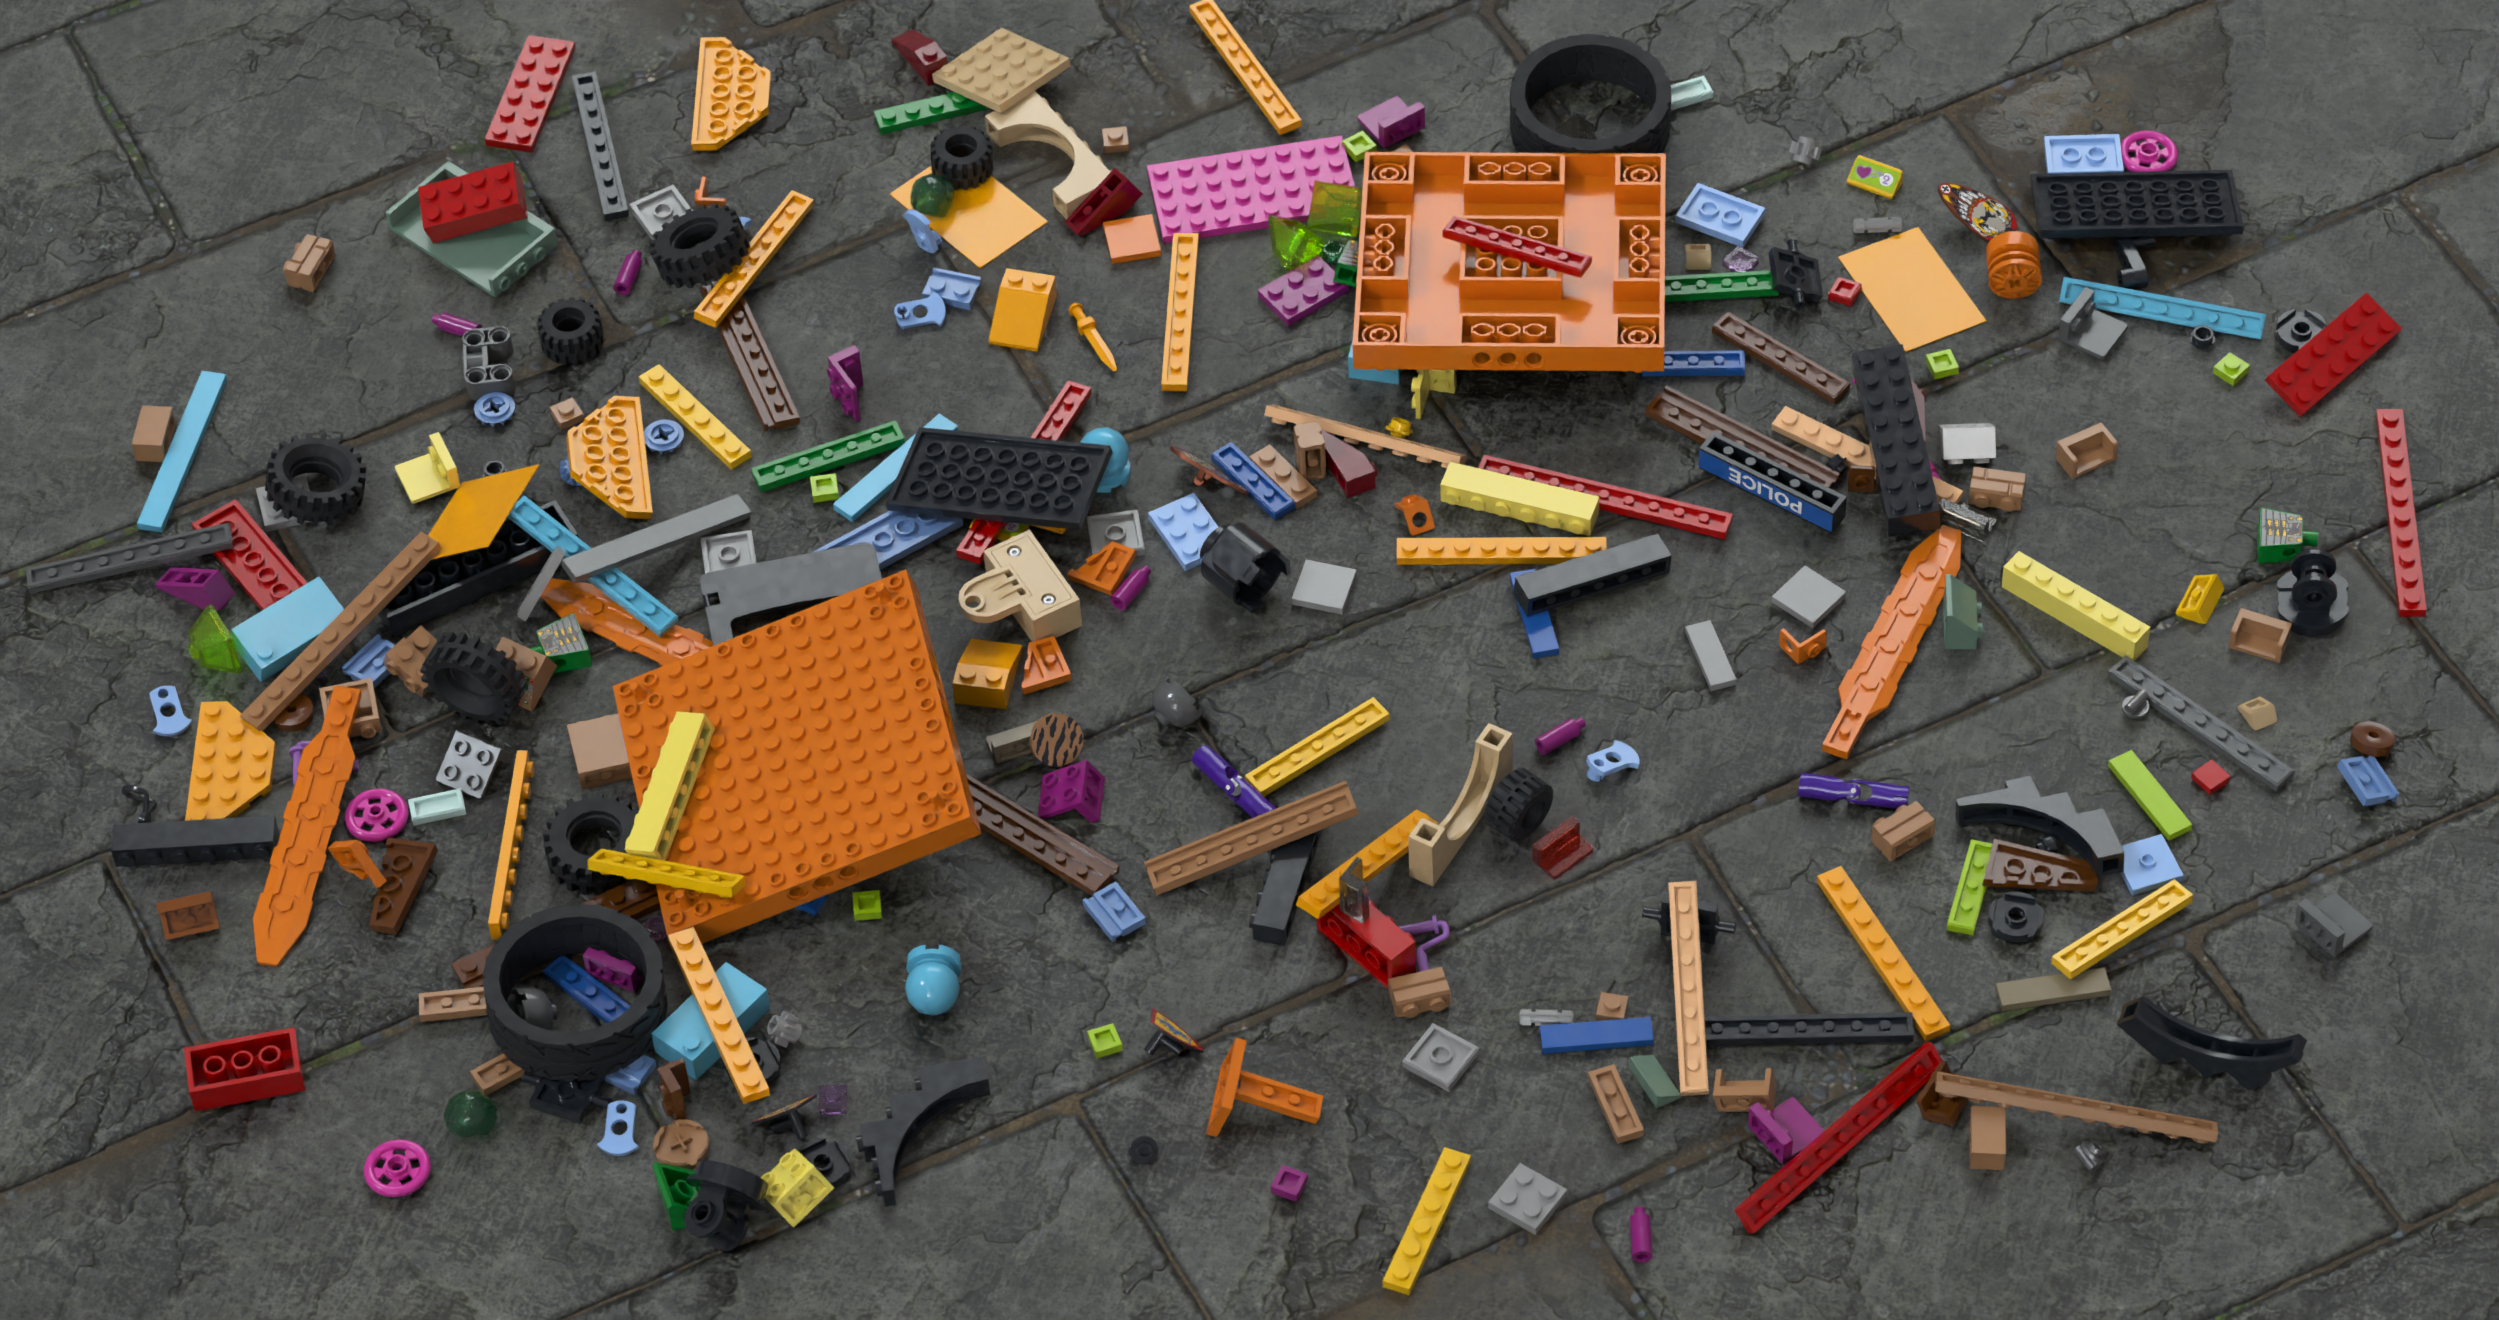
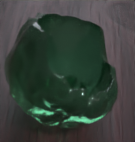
(932, 195)
(470, 1114)

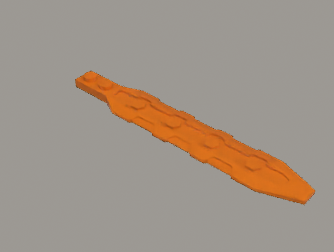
(607, 619)
(1894, 638)
(306, 831)

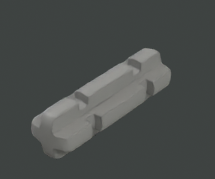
(1877, 225)
(1545, 1017)

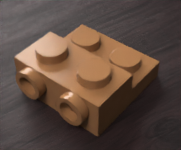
(407, 659)
(367, 718)

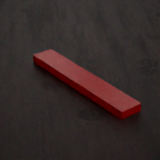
(1517, 246)

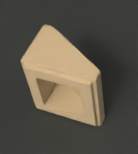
(1698, 256)
(2258, 713)

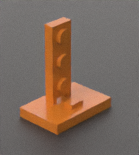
(1257, 1091)

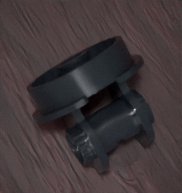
(2313, 594)
(723, 1203)

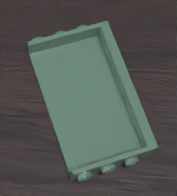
(486, 257)

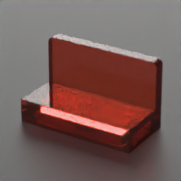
(1561, 848)

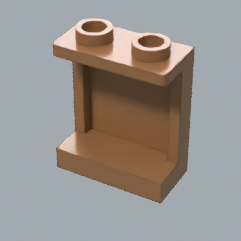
(599, 751)

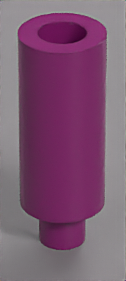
(628, 273)
(454, 324)
(1130, 588)
(1559, 735)
(1640, 1235)

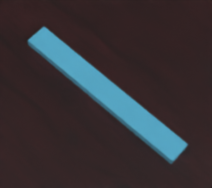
(2167, 308)
(182, 452)
(611, 583)

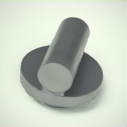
(2136, 705)
(2090, 1154)

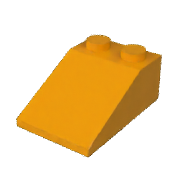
(1023, 309)
(986, 673)

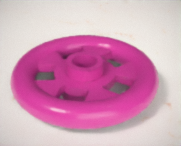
(2148, 152)
(378, 832)
(393, 1161)

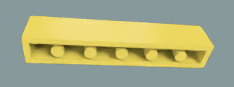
(1519, 499)
(2075, 606)
(670, 786)

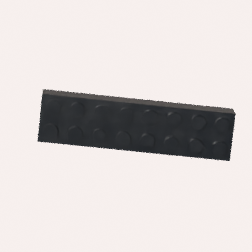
(1896, 440)
(469, 575)

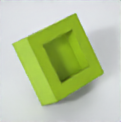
(1358, 145)
(1942, 364)
(2231, 369)
(824, 488)
(867, 905)
(1104, 1040)

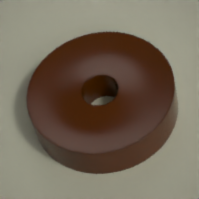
(297, 720)
(2372, 738)

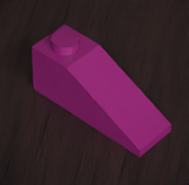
(197, 586)

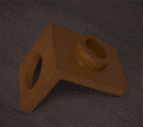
(1861, 478)

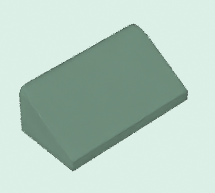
(1653, 1080)

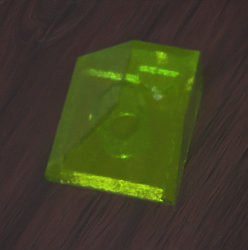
(1335, 208)
(1293, 241)
(213, 643)

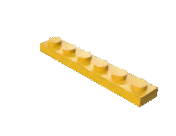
(695, 416)
(1318, 747)
(666, 872)
(2122, 929)
(1426, 1221)

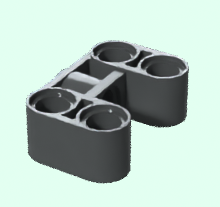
(479, 349)

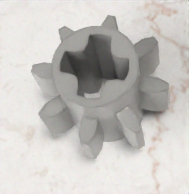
(1805, 150)
(784, 1029)

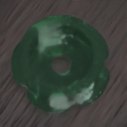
(1332, 251)

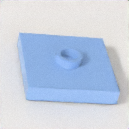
(2149, 865)

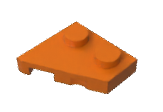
(1105, 569)
(1044, 666)
(354, 858)

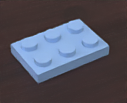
(2083, 154)
(1720, 215)
(1184, 528)

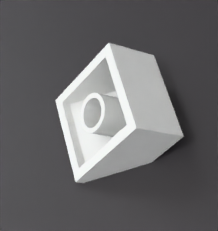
(1967, 442)

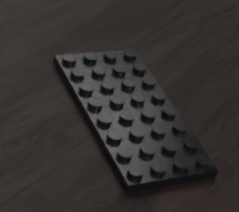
(2136, 204)
(999, 478)

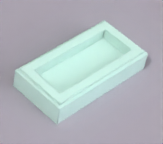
(1690, 92)
(437, 806)

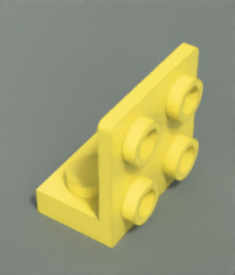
(1431, 380)
(429, 473)
(795, 1187)

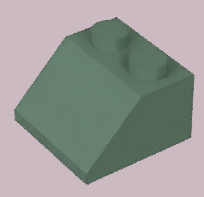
(1960, 615)

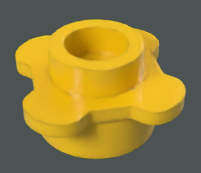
(1399, 427)

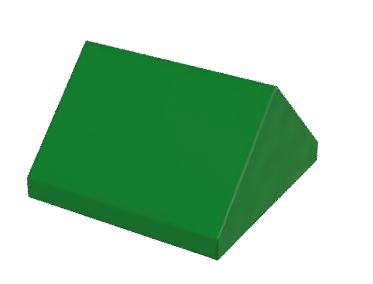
(674, 1192)

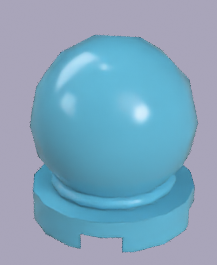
(1119, 467)
(933, 979)

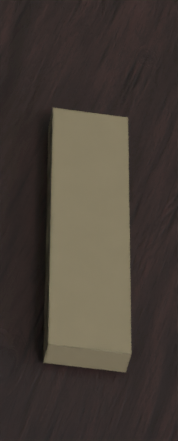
(2052, 989)

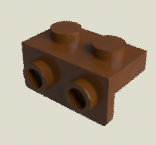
(673, 1087)
(1938, 1107)

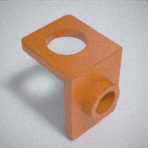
(701, 196)
(1410, 506)
(1804, 650)

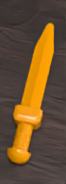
(1087, 327)

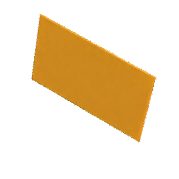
(980, 220)
(1912, 289)
(479, 511)

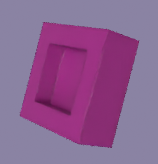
(1289, 1183)

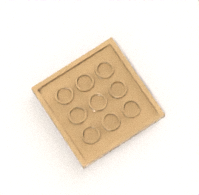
(1001, 70)

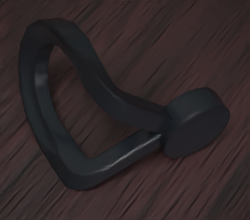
(145, 816)

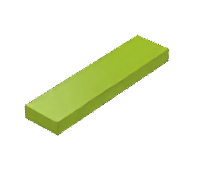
(2150, 795)
(1970, 891)

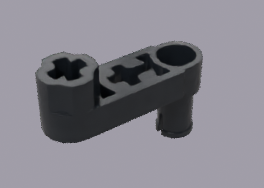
(2134, 272)

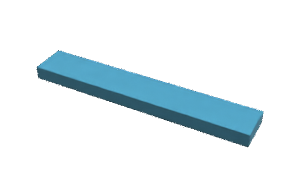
(881, 478)

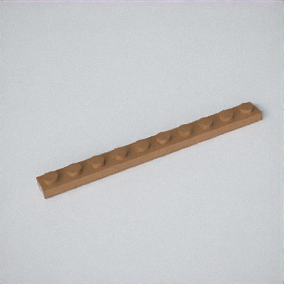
(341, 631)
(2083, 1108)

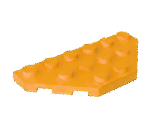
(729, 94)
(611, 457)
(229, 764)

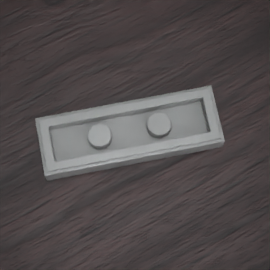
(541, 583)
(1710, 655)

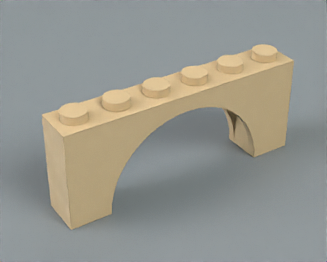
(1036, 121)
(1436, 845)

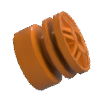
(2013, 264)

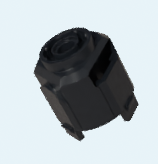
(1242, 564)

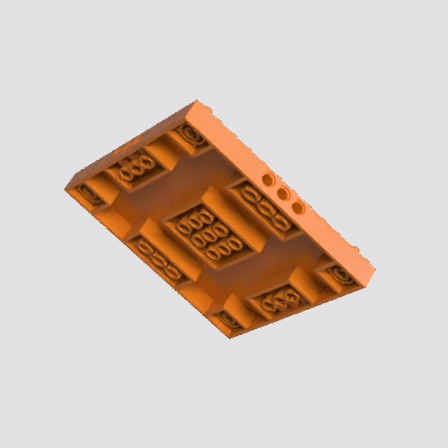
(1472, 309)
(820, 759)

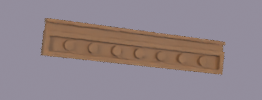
(1251, 838)

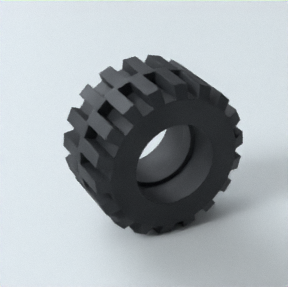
(962, 156)
(573, 316)
(1518, 804)

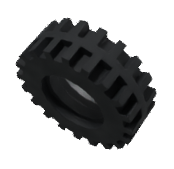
(708, 261)
(320, 457)
(449, 677)
(586, 813)

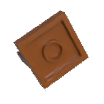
(188, 915)

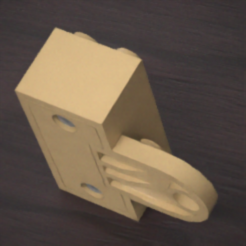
(1022, 583)

